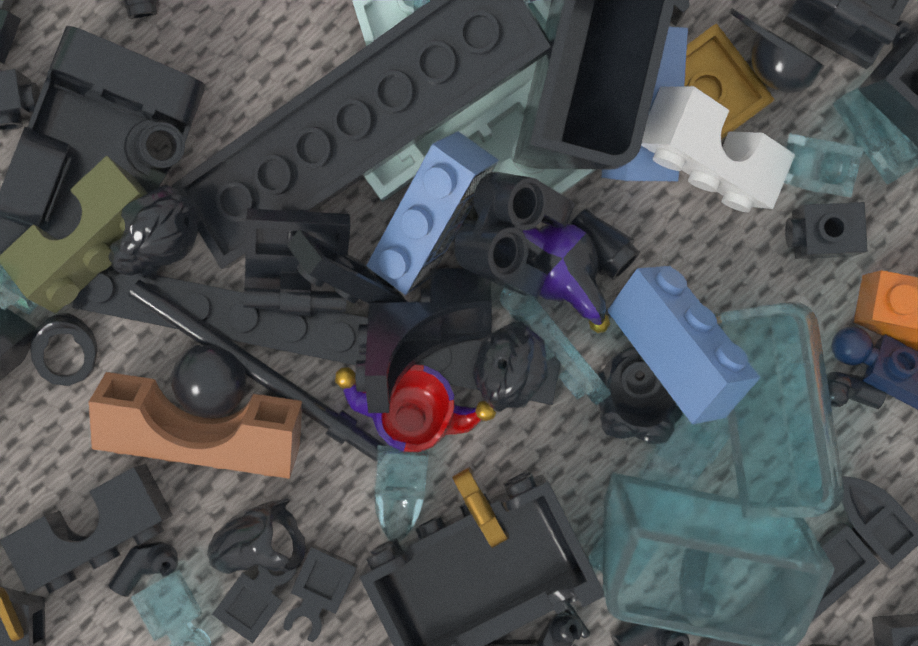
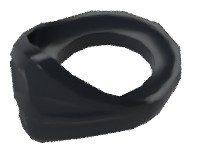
(63, 324)

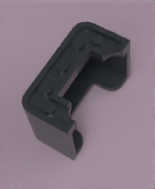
(461, 591)

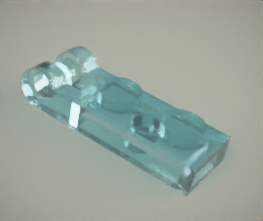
(578, 374)

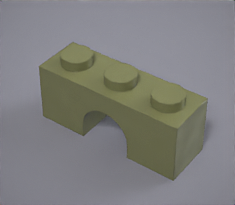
(57, 270)

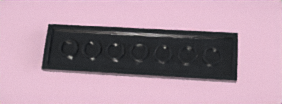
(362, 114)

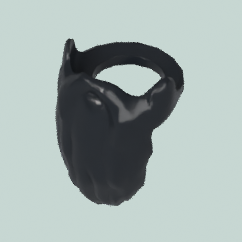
(248, 539)

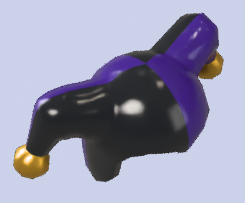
(571, 267)

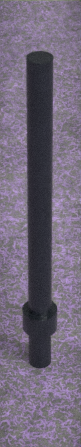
(339, 425)

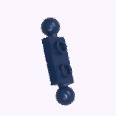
(890, 363)

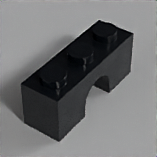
(50, 551)

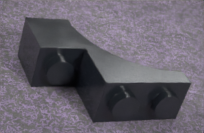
(406, 332)

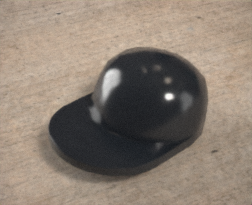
(778, 61)

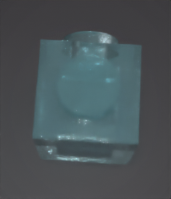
(823, 165)

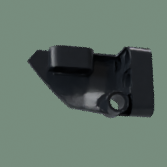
(92, 107)

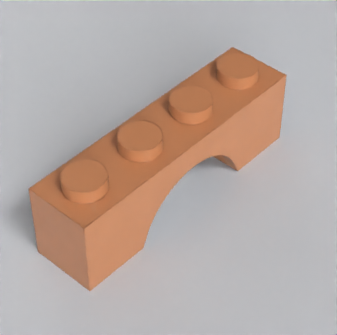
(138, 420)

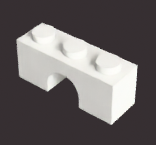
(687, 137)

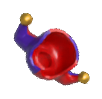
(419, 410)

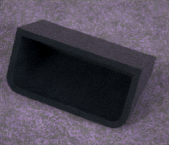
(593, 84)

